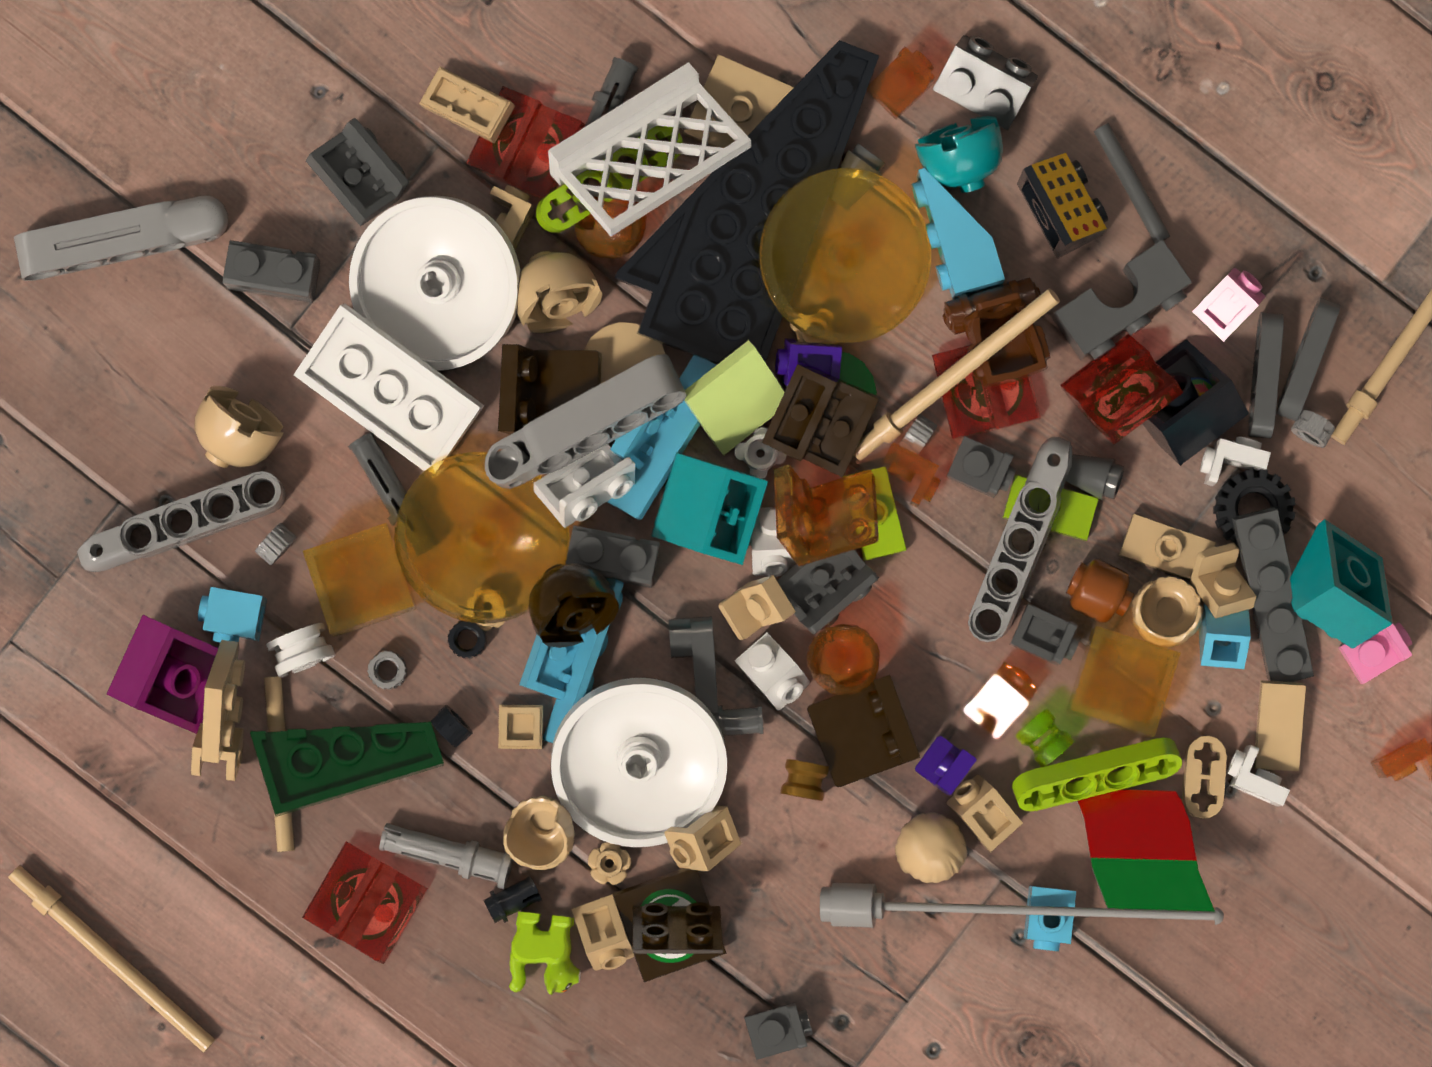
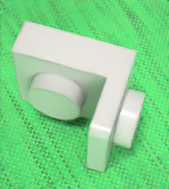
(1260, 785)

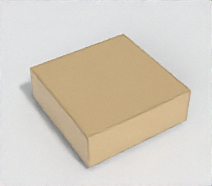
(520, 727)

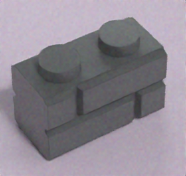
(271, 271)
(614, 555)

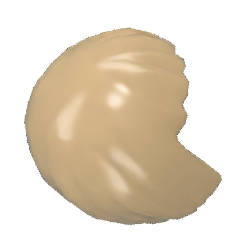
(1167, 612)
(539, 833)
(931, 847)

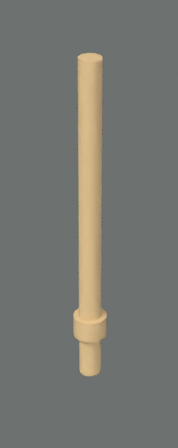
(1363, 402)
(891, 425)
(48, 902)

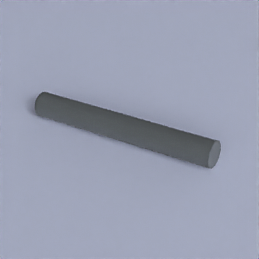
(1131, 183)

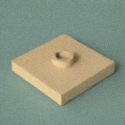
(742, 94)

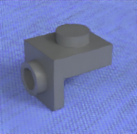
(1045, 636)

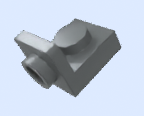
(982, 468)
(778, 1030)

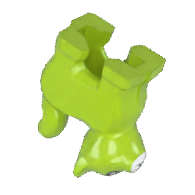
(547, 947)

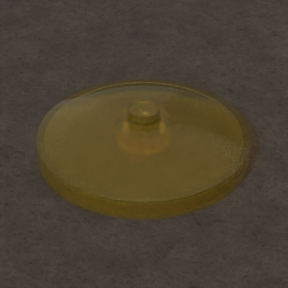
(845, 255)
(475, 544)

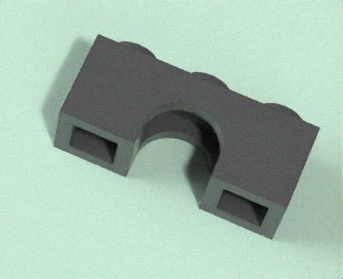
(1155, 282)

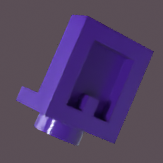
(814, 355)
(945, 765)

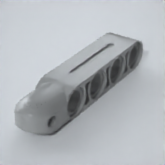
(119, 236)
(586, 423)
(1052, 479)
(117, 541)

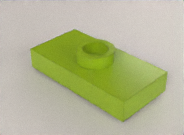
(1073, 516)
(889, 528)

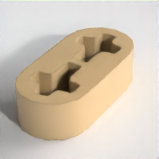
(1193, 777)

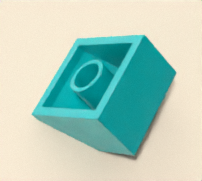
(1341, 586)

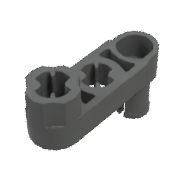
(695, 639)

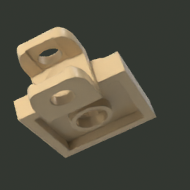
(217, 735)

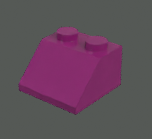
(164, 674)

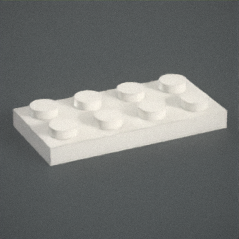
(388, 389)

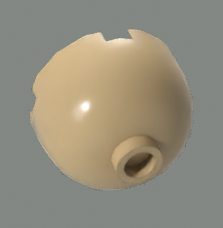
(554, 289)
(235, 431)

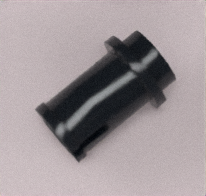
(512, 899)

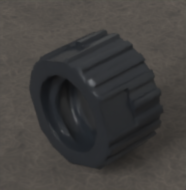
(453, 640)
(451, 726)

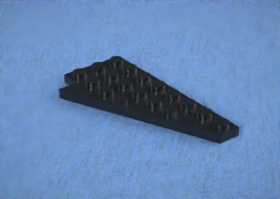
(707, 253)

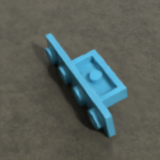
(655, 446)
(566, 671)

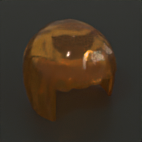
(600, 243)
(843, 659)

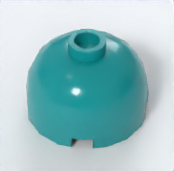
(962, 153)

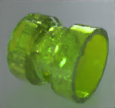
(1049, 747)

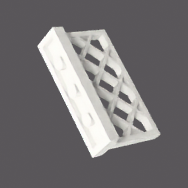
(623, 126)

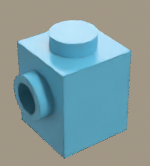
(232, 614)
(1224, 639)
(1049, 930)

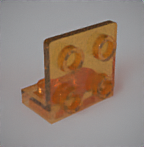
(826, 517)

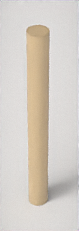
(275, 723)

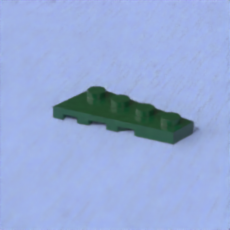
(326, 764)

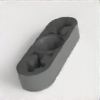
(1307, 359)
(1265, 375)

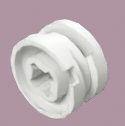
(300, 649)

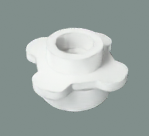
(757, 465)

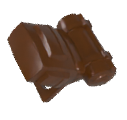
(986, 312)

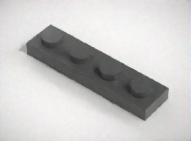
(1269, 575)

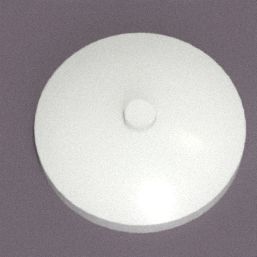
(437, 279)
(638, 761)

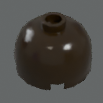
(570, 603)

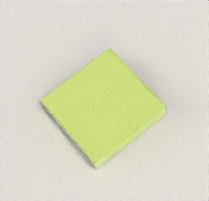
(735, 397)

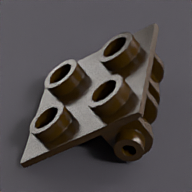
(677, 929)

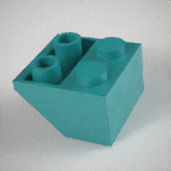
(709, 508)

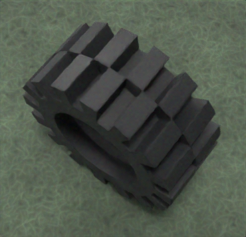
(1252, 482)

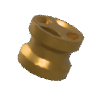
(804, 780)

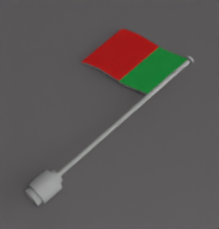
(1137, 853)

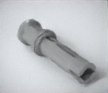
(466, 858)

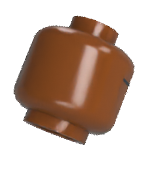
(1099, 590)

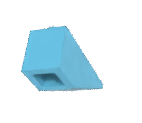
(964, 246)

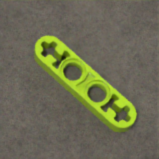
(615, 180)
(1143, 762)

